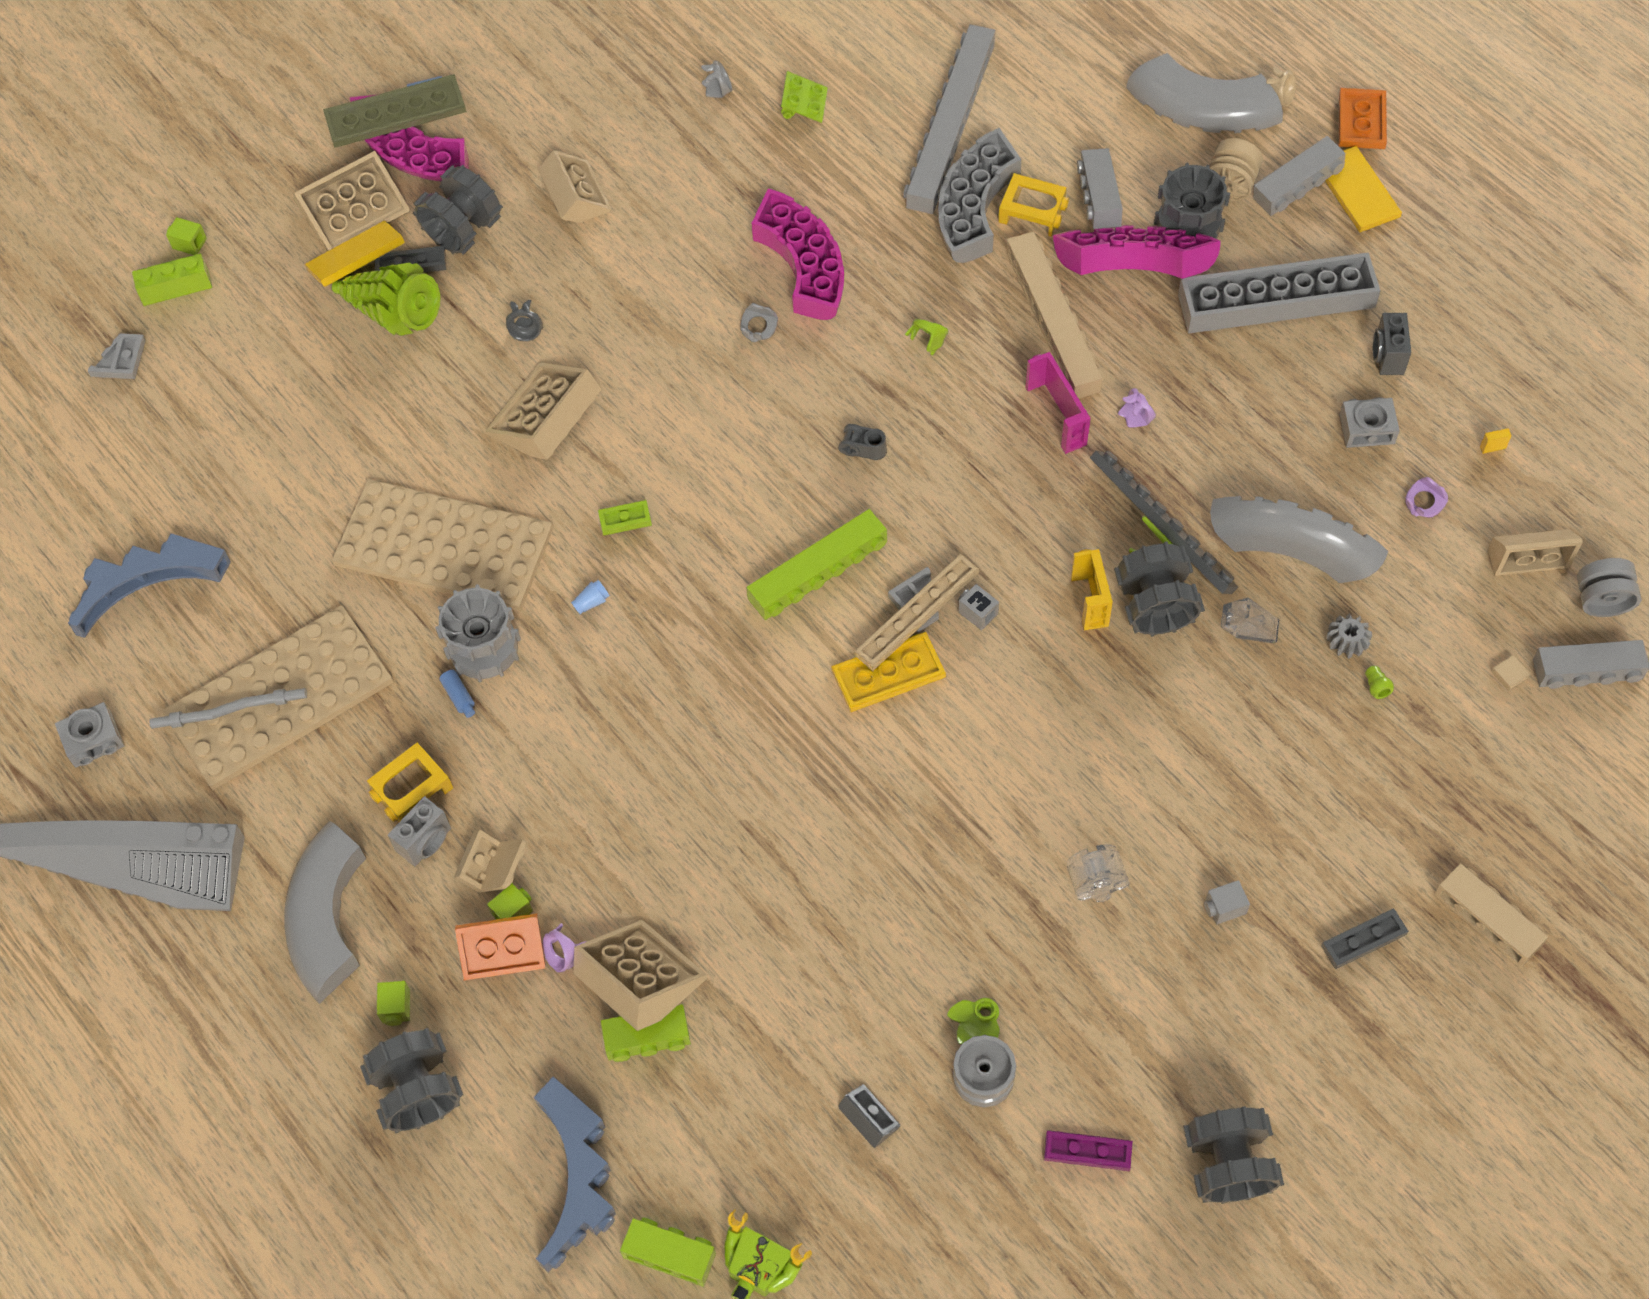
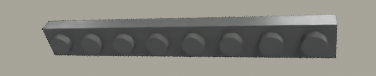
(1168, 526)

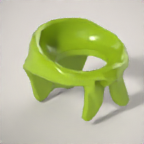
(936, 331)

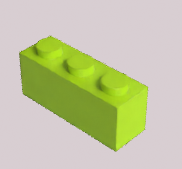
(172, 279)
(625, 1041)
(668, 1251)

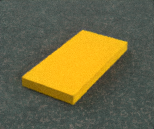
(1362, 193)
(354, 253)
(905, 669)

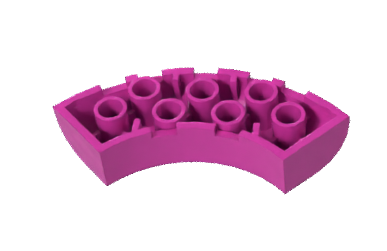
(418, 154)
(807, 249)
(1137, 249)

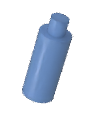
(457, 692)

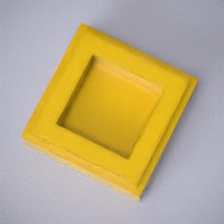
(1495, 440)

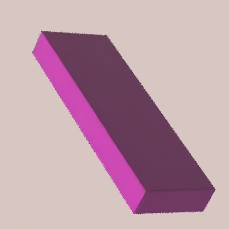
(1088, 1150)

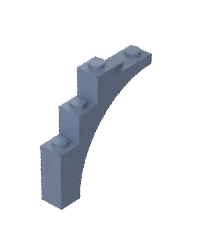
(141, 568)
(586, 1170)

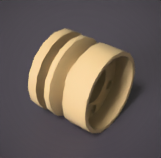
(1240, 165)

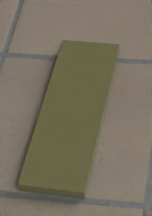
(394, 110)

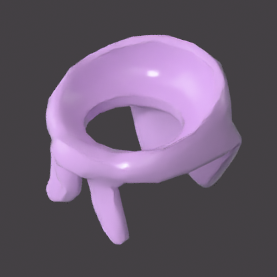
(1136, 410)
(1437, 491)
(557, 963)

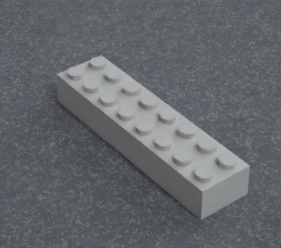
(1278, 292)

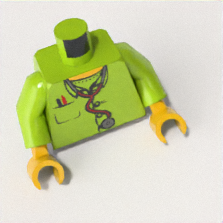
(758, 1261)

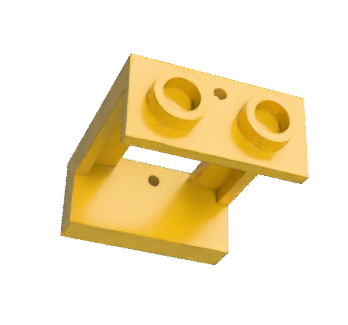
(1051, 217)
(1098, 607)
(400, 808)

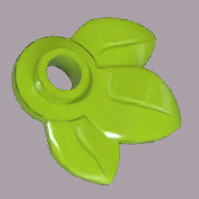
(972, 1022)

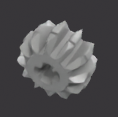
(1349, 636)

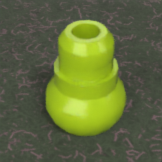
(1379, 684)

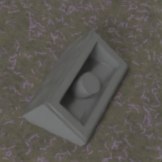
(868, 1115)

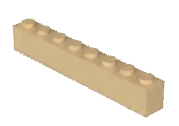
(1054, 315)

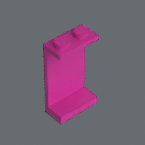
(1045, 371)

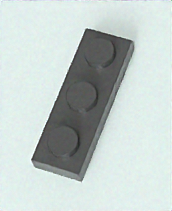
(429, 258)
(1364, 938)

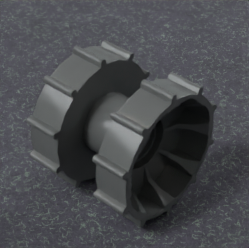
(466, 201)
(1193, 201)
(1156, 581)
(406, 1066)
(1230, 1138)

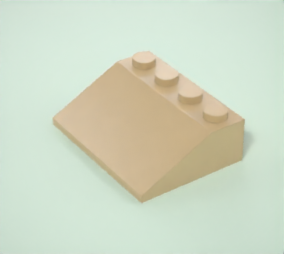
(350, 201)
(544, 409)
(637, 973)

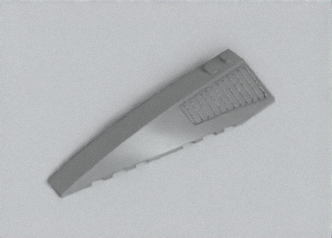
(162, 861)

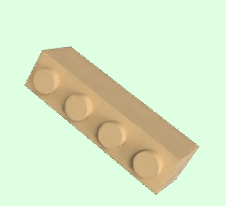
(1491, 915)

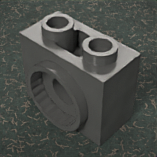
(1392, 344)

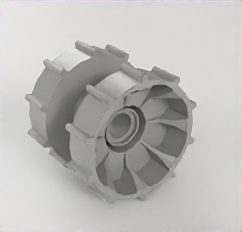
(474, 612)

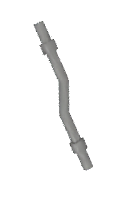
(178, 719)

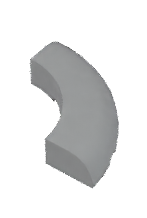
(1205, 100)
(968, 192)
(1297, 534)
(314, 911)

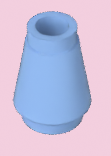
(590, 597)

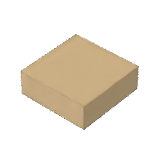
(1510, 672)

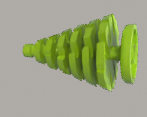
(393, 297)

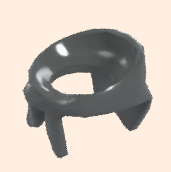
(524, 328)

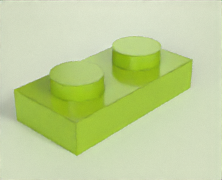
(624, 517)

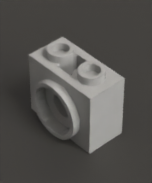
(1378, 412)
(84, 748)
(420, 832)

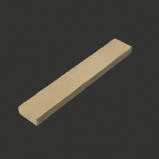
(916, 612)

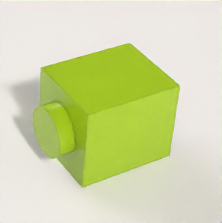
(186, 236)
(510, 903)
(393, 1002)

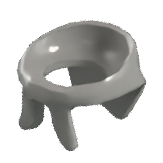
(718, 82)
(756, 310)

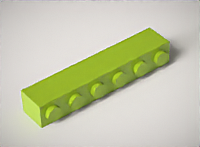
(817, 564)

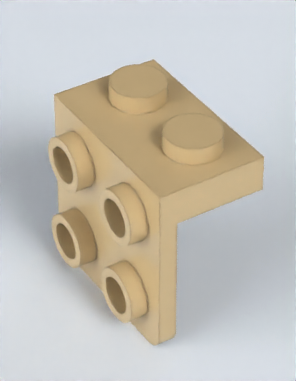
(489, 863)

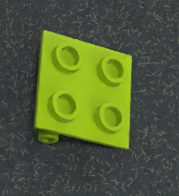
(803, 97)

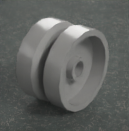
(1609, 587)
(987, 1087)

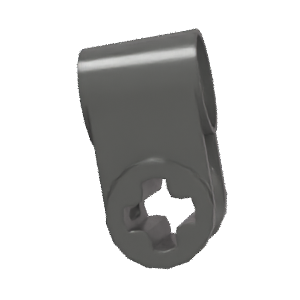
(862, 442)

